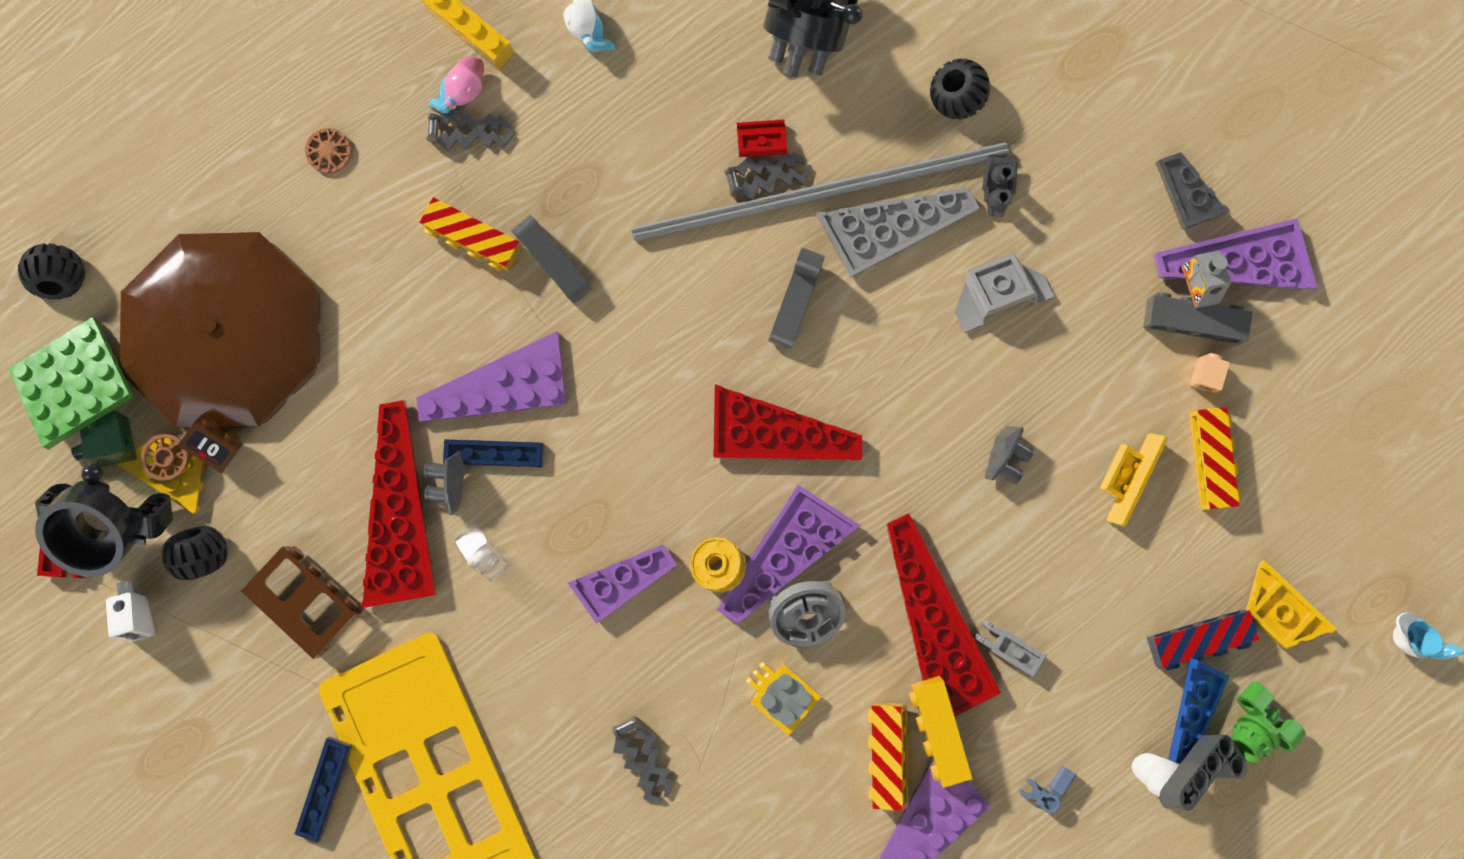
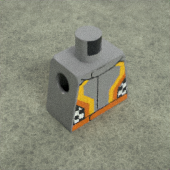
(1207, 278)

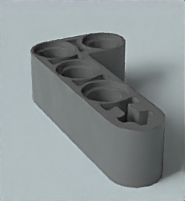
(551, 258)
(796, 298)
(1208, 759)

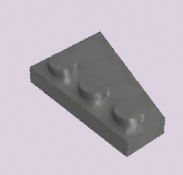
(1188, 193)

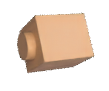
(1210, 373)

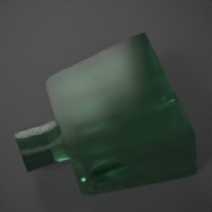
(106, 441)

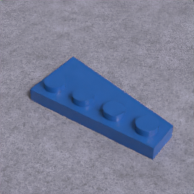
(1198, 704)

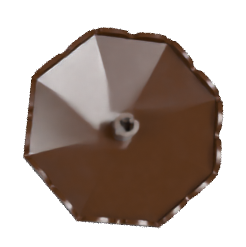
(219, 330)

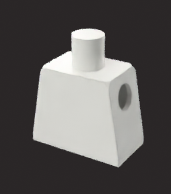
(129, 615)

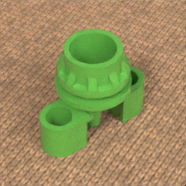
(1262, 728)

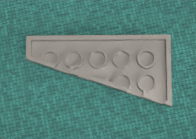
(882, 229)

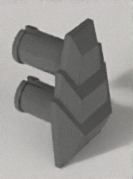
(999, 184)
(1004, 446)
(453, 474)

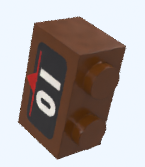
(211, 444)

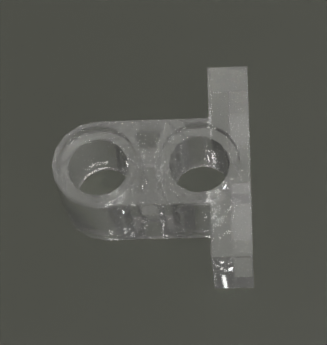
(481, 553)

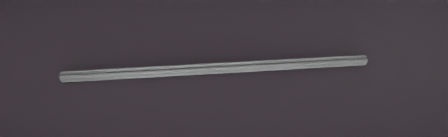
(819, 192)

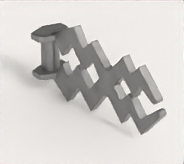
(477, 132)
(776, 173)
(646, 768)

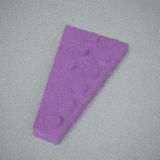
(1255, 257)
(514, 382)
(793, 543)
(934, 819)

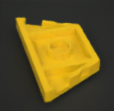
(183, 489)
(1283, 610)

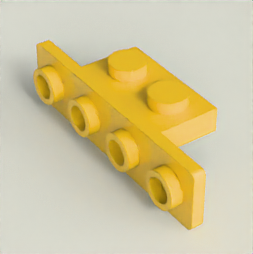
(1130, 475)

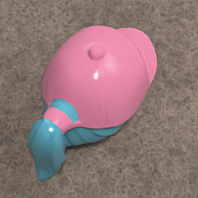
(460, 85)

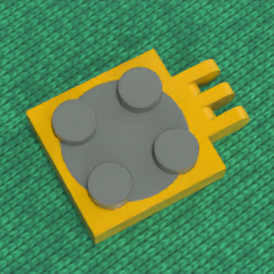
(782, 696)

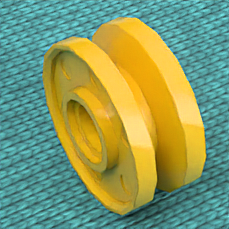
(706, 556)

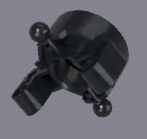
(82, 548)

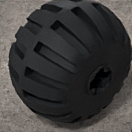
(960, 89)
(51, 271)
(194, 553)

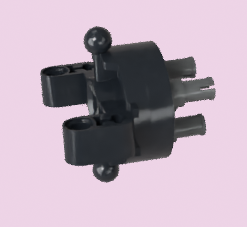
(809, 27)

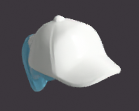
(586, 25)
(1421, 640)
(1153, 771)

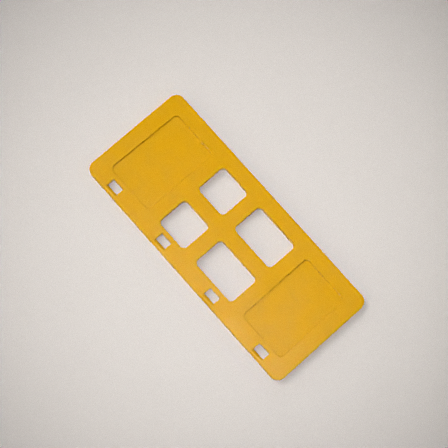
(395, 707)

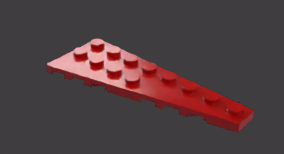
(397, 541)
(936, 625)

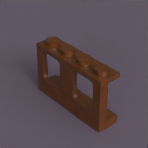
(288, 613)

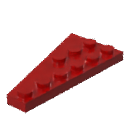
(766, 431)

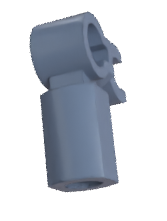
(1046, 799)

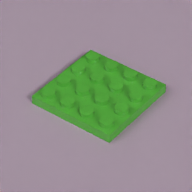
(70, 383)

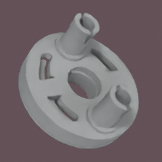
(803, 599)

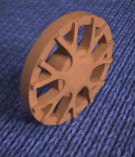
(328, 150)
(164, 458)

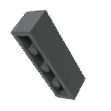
(1206, 322)

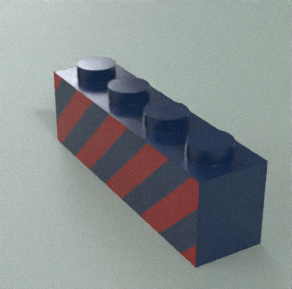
(1202, 639)

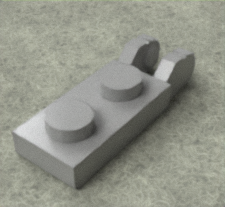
(1013, 650)

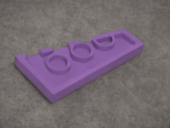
(615, 585)

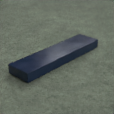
(496, 452)
(323, 789)

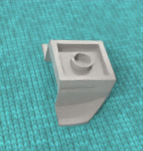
(997, 288)

